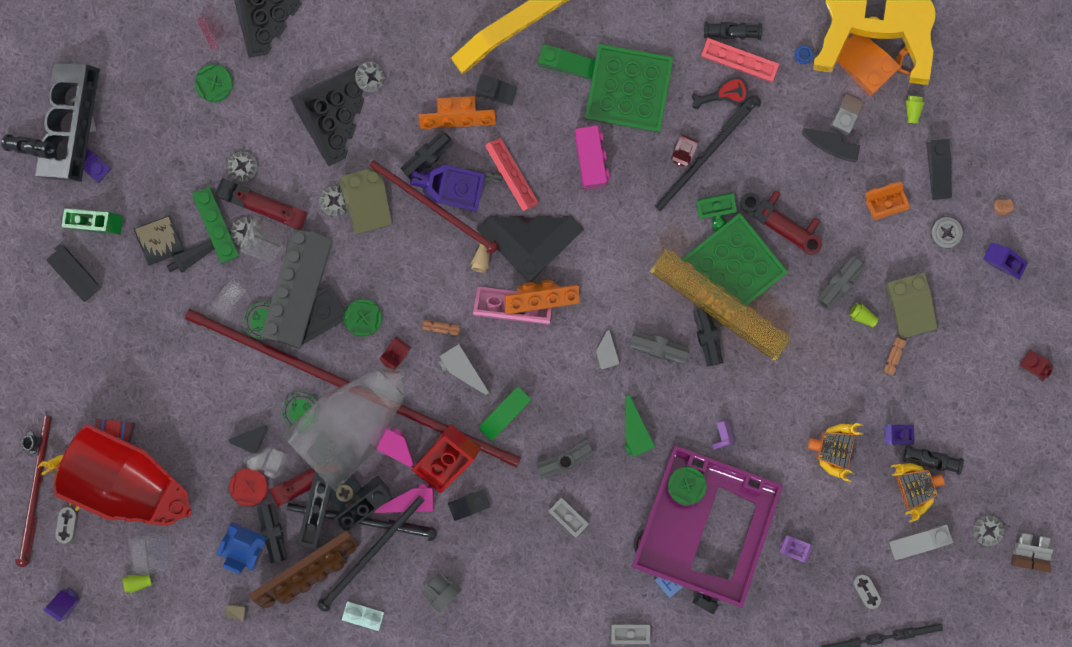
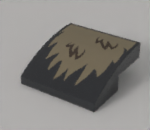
(159, 240)

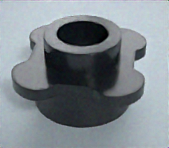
(26, 442)

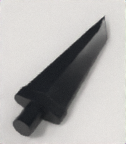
(189, 257)

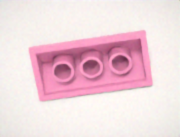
(491, 304)

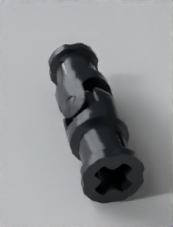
(740, 31)
(28, 146)
(930, 459)

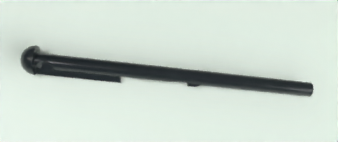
(727, 129)
(429, 532)
(323, 605)

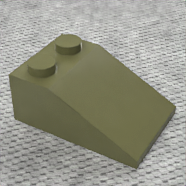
(365, 200)
(911, 305)

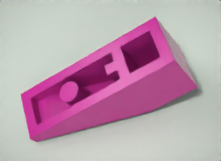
(403, 501)

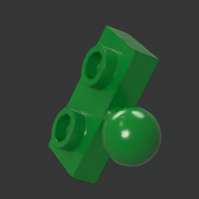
(715, 207)

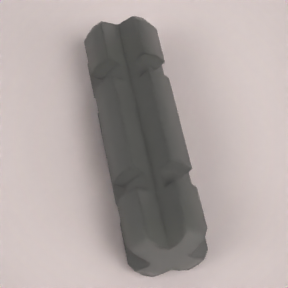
(489, 176)

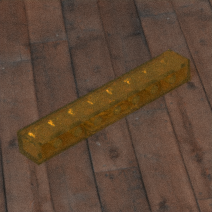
(720, 304)

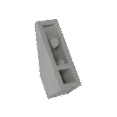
(459, 365)
(921, 542)

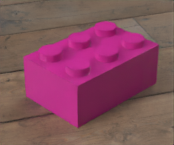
(591, 157)

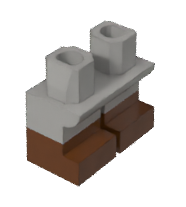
(1031, 556)

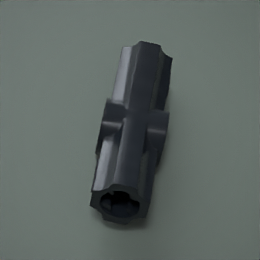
(427, 154)
(708, 337)

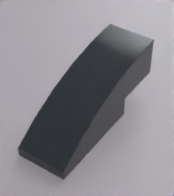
(832, 144)

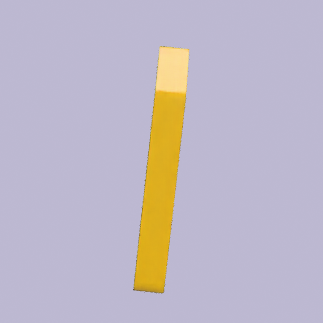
(501, 31)

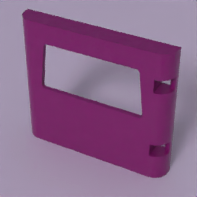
(676, 529)

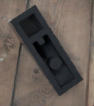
(939, 168)

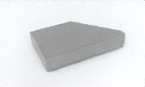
(606, 352)

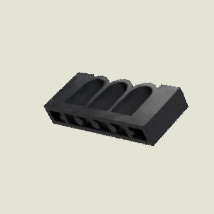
(63, 78)

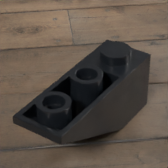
(364, 503)

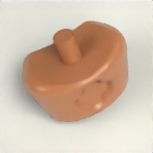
(1003, 207)

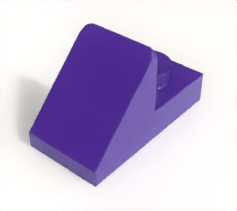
(95, 166)
(899, 434)

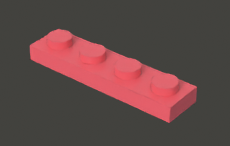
(740, 60)
(511, 174)

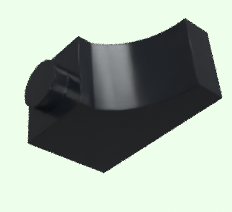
(495, 90)

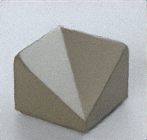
(236, 611)

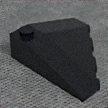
(263, 21)
(330, 112)
(530, 242)

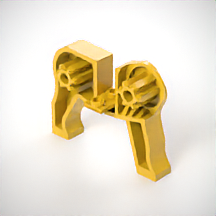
(902, 19)

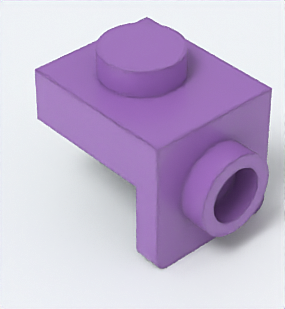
(795, 548)

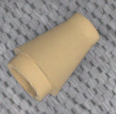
(481, 260)

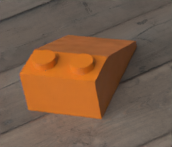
(867, 63)

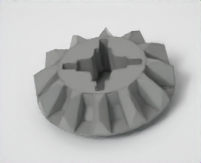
(362, 78)
(251, 167)
(324, 201)
(237, 226)
(956, 232)
(979, 530)

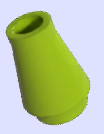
(914, 108)
(863, 315)
(135, 582)

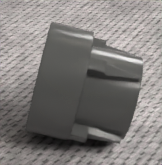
(441, 592)

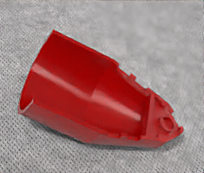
(118, 480)

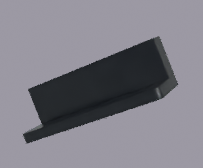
(73, 273)

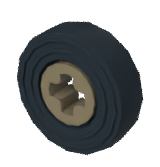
(338, 501)

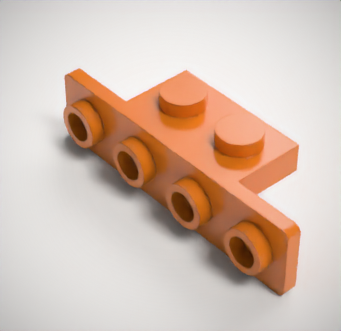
(456, 113)
(541, 296)

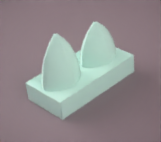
(363, 616)

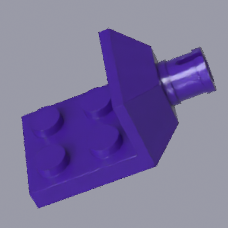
(451, 186)

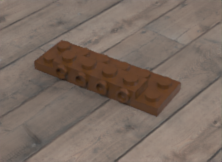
(306, 572)

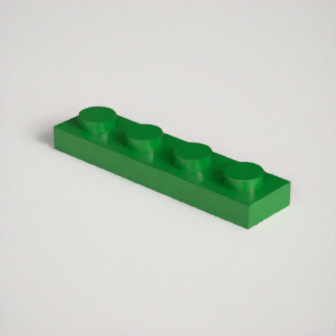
(215, 225)

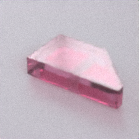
(208, 33)

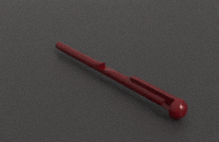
(492, 247)
(30, 524)

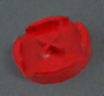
(248, 487)

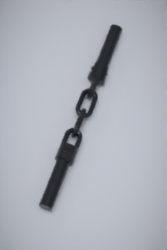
(907, 633)

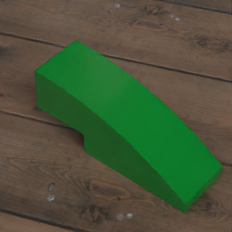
(504, 413)

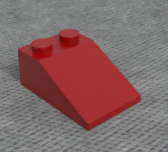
(446, 458)

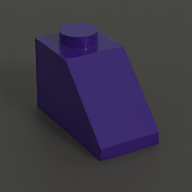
(1005, 260)
(62, 604)

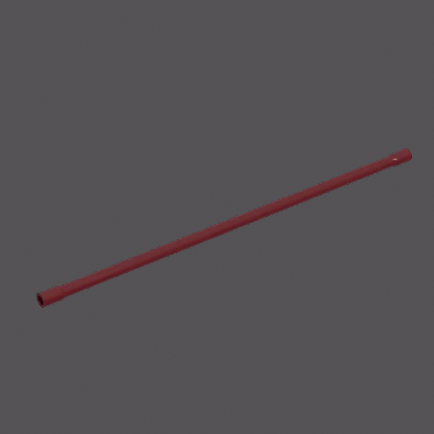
(202, 320)

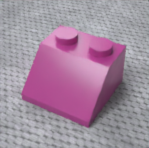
(396, 446)

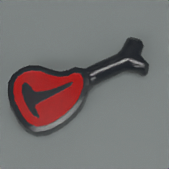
(732, 90)

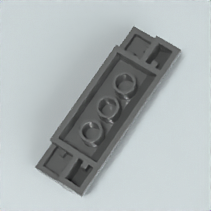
(296, 288)

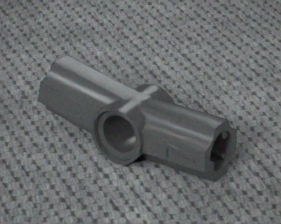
(840, 283)
(659, 347)
(576, 454)

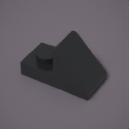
(469, 505)

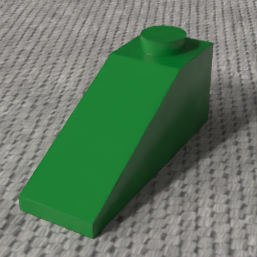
(566, 62)
(92, 221)
(636, 434)

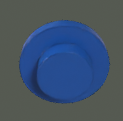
(804, 54)

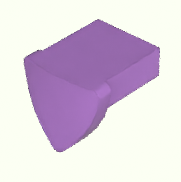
(726, 435)

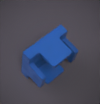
(241, 548)

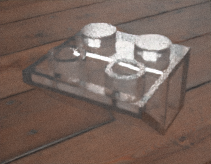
(270, 460)

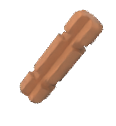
(441, 327)
(894, 356)

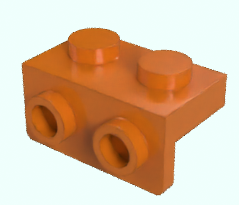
(887, 201)

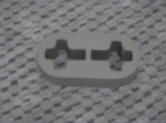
(61, 523)
(863, 594)

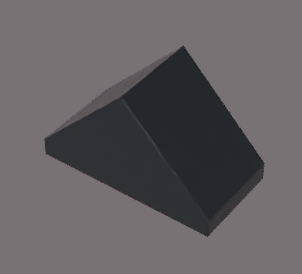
(250, 440)

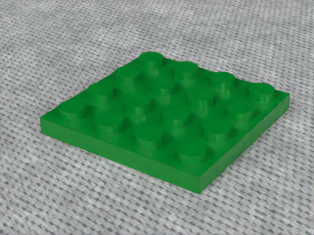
(629, 88)
(737, 260)

